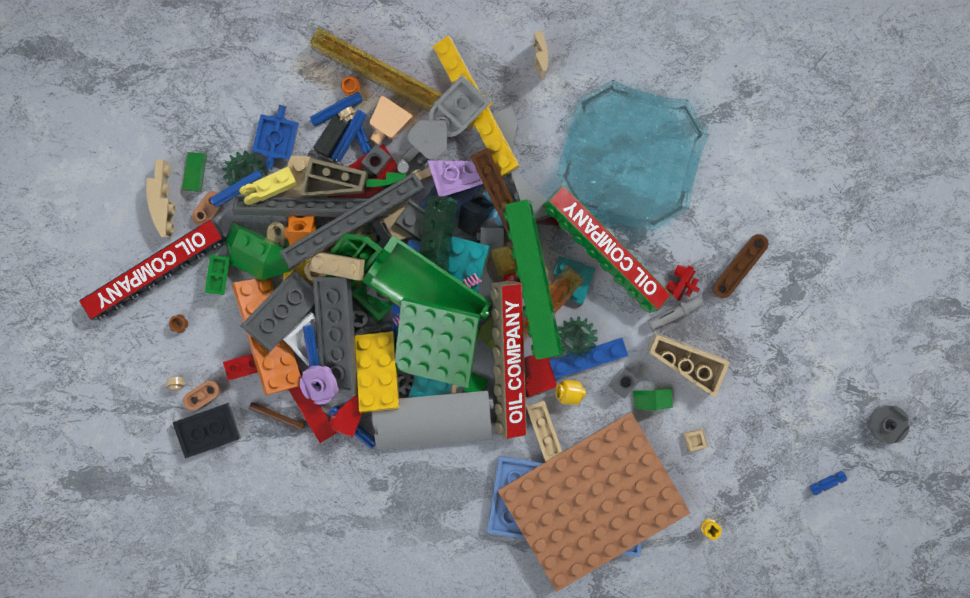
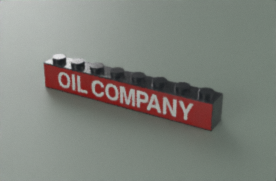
(153, 270)

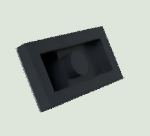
(381, 231)

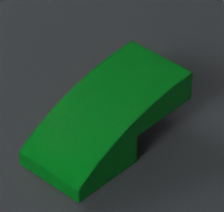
(391, 178)

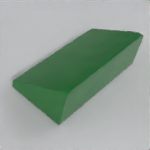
(194, 172)

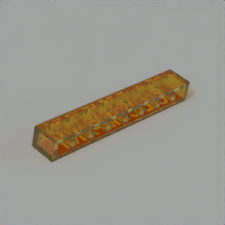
(374, 69)

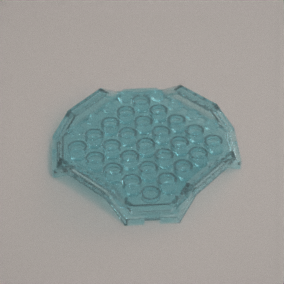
(632, 155)

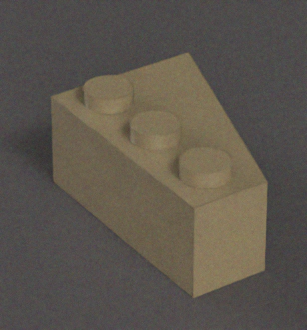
(331, 179)

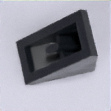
(473, 215)

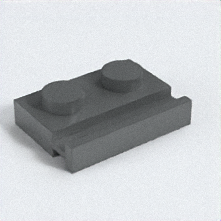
(412, 220)

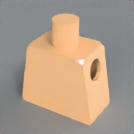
(388, 120)

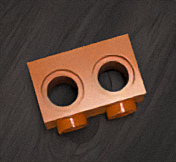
(300, 227)

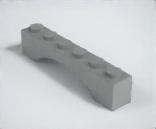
(508, 125)

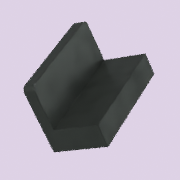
(331, 136)

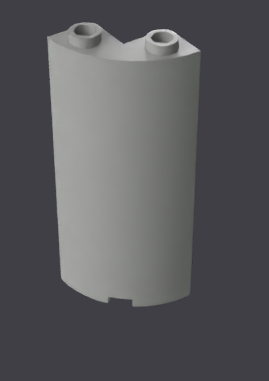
(435, 421)

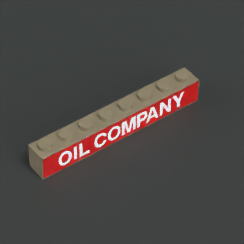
(509, 359)

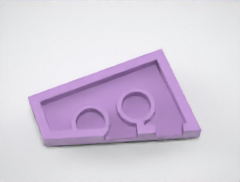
(453, 176)

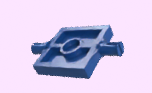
(275, 137)

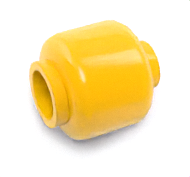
(570, 392)

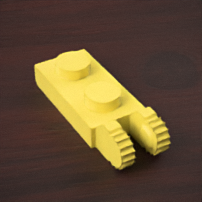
(268, 186)

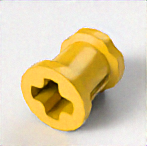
(706, 525)

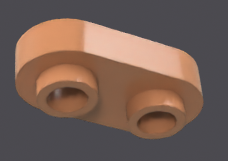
(207, 208)
(202, 394)

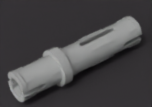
(683, 309)

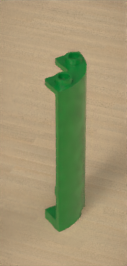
(408, 274)

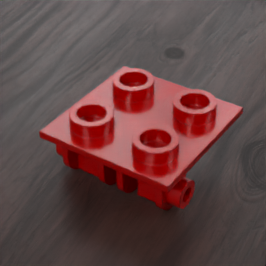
(538, 375)

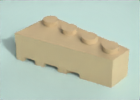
(695, 364)

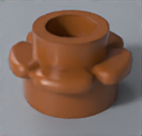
(173, 323)

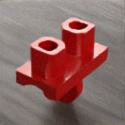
(686, 275)

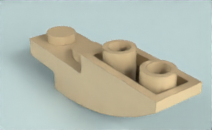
(160, 207)

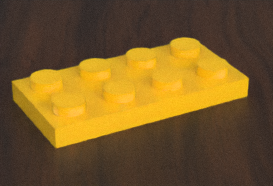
(376, 372)

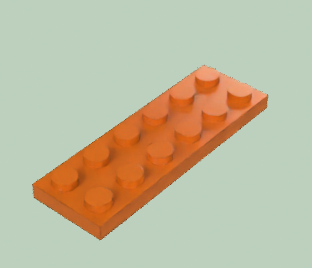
(279, 367)

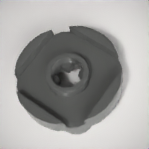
(890, 435)

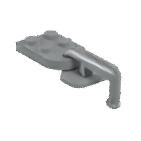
(458, 107)

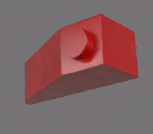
(347, 418)

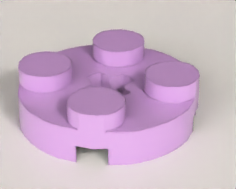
(325, 378)

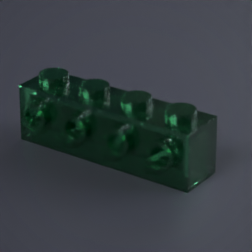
(438, 230)

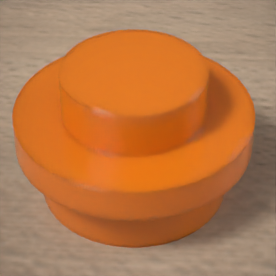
(350, 85)

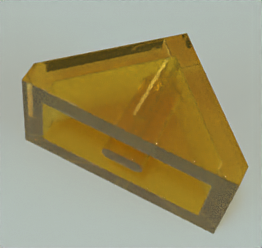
(504, 261)

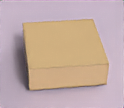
(695, 440)

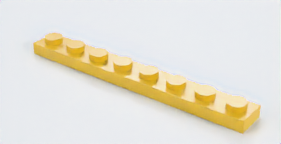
(484, 122)

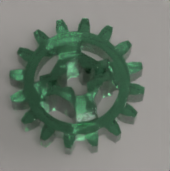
(246, 165)
(586, 338)

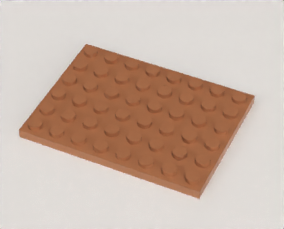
(593, 501)

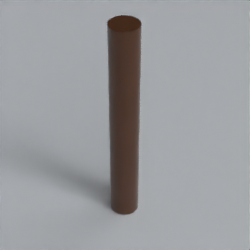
(276, 416)

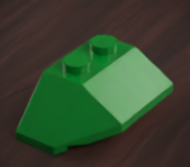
(357, 247)
(254, 253)

